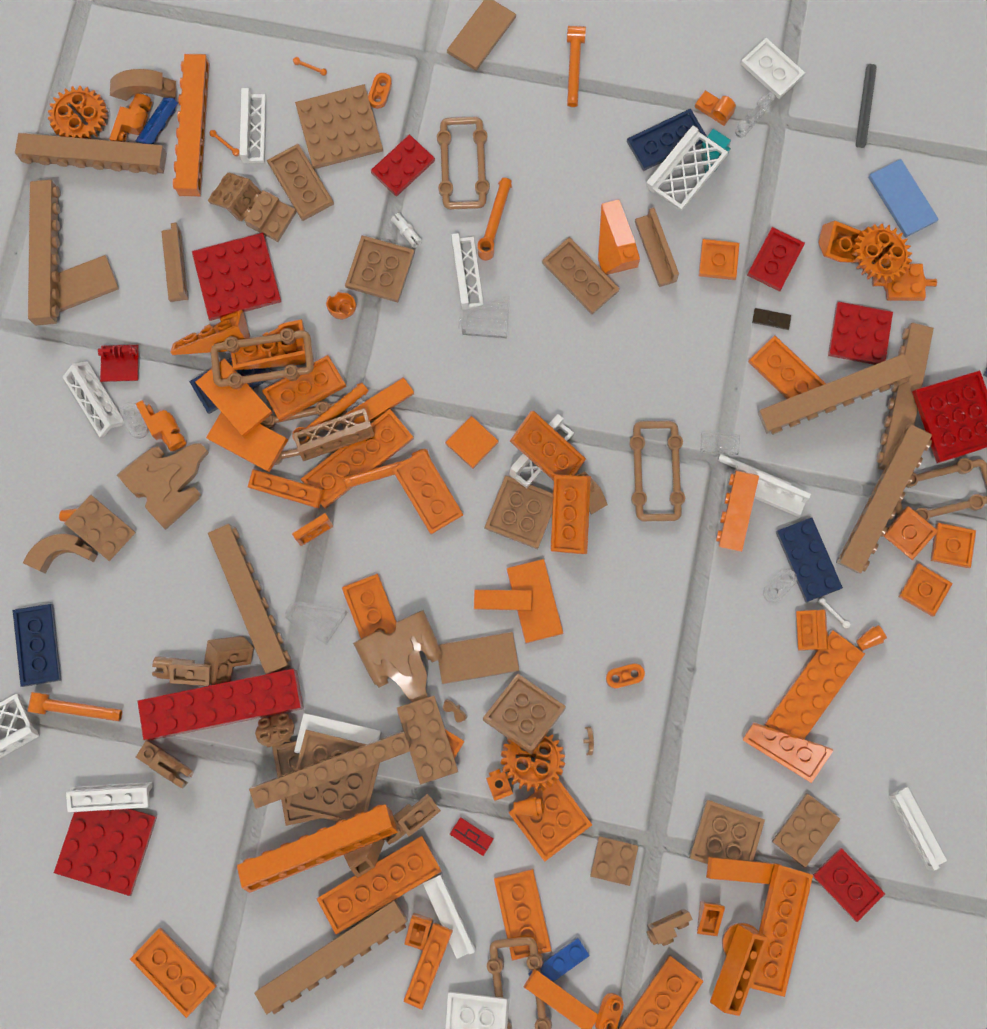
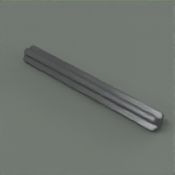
(866, 105)

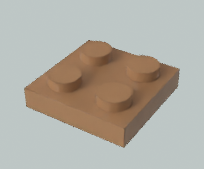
(614, 861)

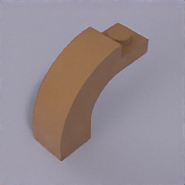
(139, 81)
(49, 548)

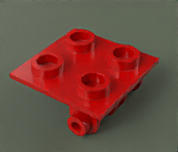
(119, 363)

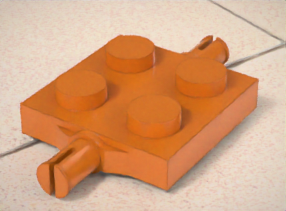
(909, 286)

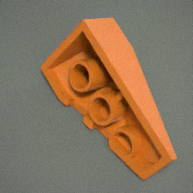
(616, 242)
(837, 242)
(230, 325)
(272, 354)

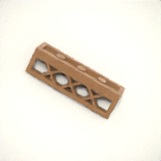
(657, 248)
(174, 264)
(334, 439)

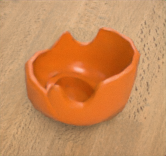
(341, 305)

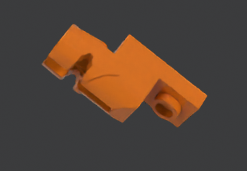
(131, 119)
(162, 426)

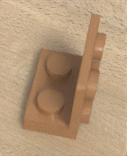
(234, 194)

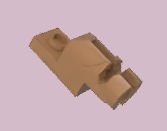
(182, 671)
(164, 763)
(413, 818)

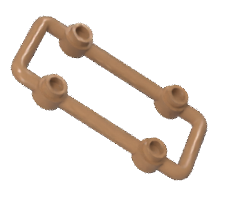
(481, 186)
(290, 372)
(320, 408)
(674, 443)
(963, 466)
(534, 961)

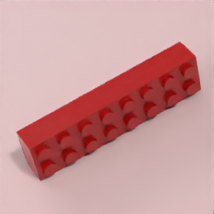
(220, 704)

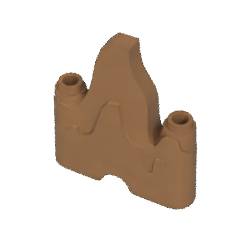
(163, 480)
(399, 655)

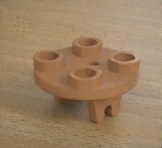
(275, 730)

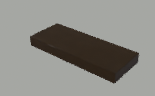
(771, 319)

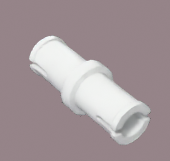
(406, 230)

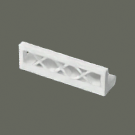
(246, 124)
(461, 277)
(93, 394)
(523, 461)
(777, 492)
(108, 797)
(918, 828)
(449, 915)

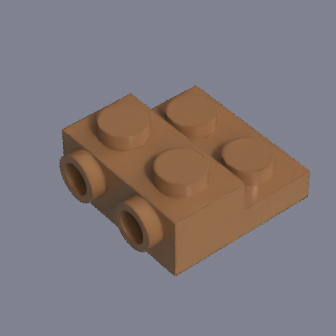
(269, 215)
(663, 930)

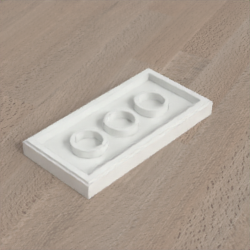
(335, 728)

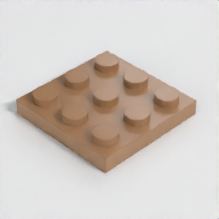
(379, 268)
(520, 512)
(524, 713)
(726, 834)

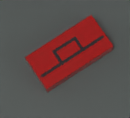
(471, 836)

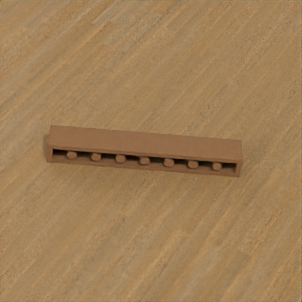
(90, 153)
(43, 252)
(835, 393)
(902, 404)
(884, 499)
(249, 600)
(329, 769)
(330, 957)

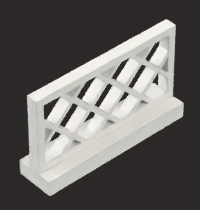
(672, 163)
(19, 737)

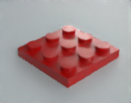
(860, 333)

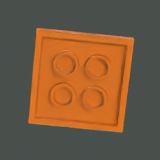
(557, 825)

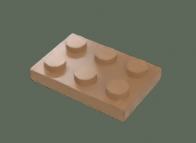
(99, 527)
(806, 830)

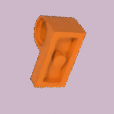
(717, 109)

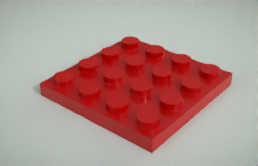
(236, 276)
(954, 415)
(106, 848)

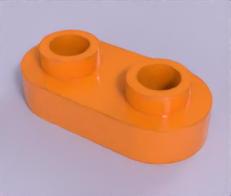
(378, 91)
(624, 675)
(607, 1013)

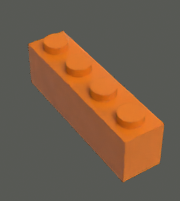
(738, 510)
(738, 970)

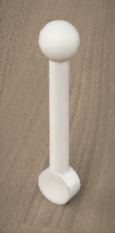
(845, 624)

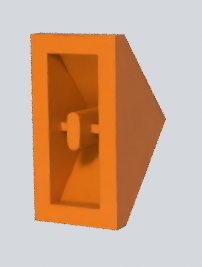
(710, 918)
(418, 931)

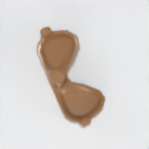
(458, 713)
(590, 740)

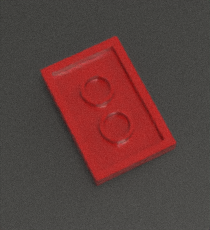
(402, 165)
(776, 259)
(848, 884)

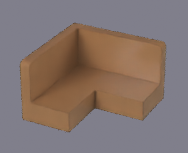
(225, 654)

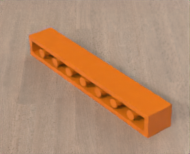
(191, 125)
(316, 848)

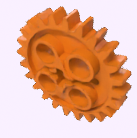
(90, 104)
(894, 265)
(531, 777)

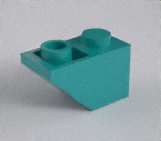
(720, 140)

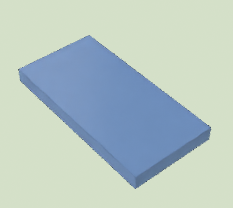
(903, 198)

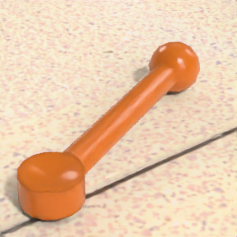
(296, 61)
(235, 151)

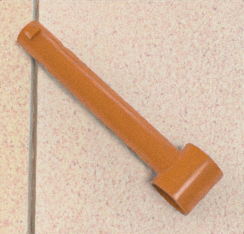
(575, 37)
(494, 220)
(336, 409)
(374, 474)
(41, 703)

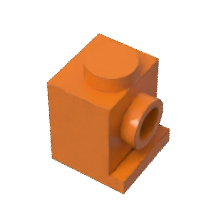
(505, 790)

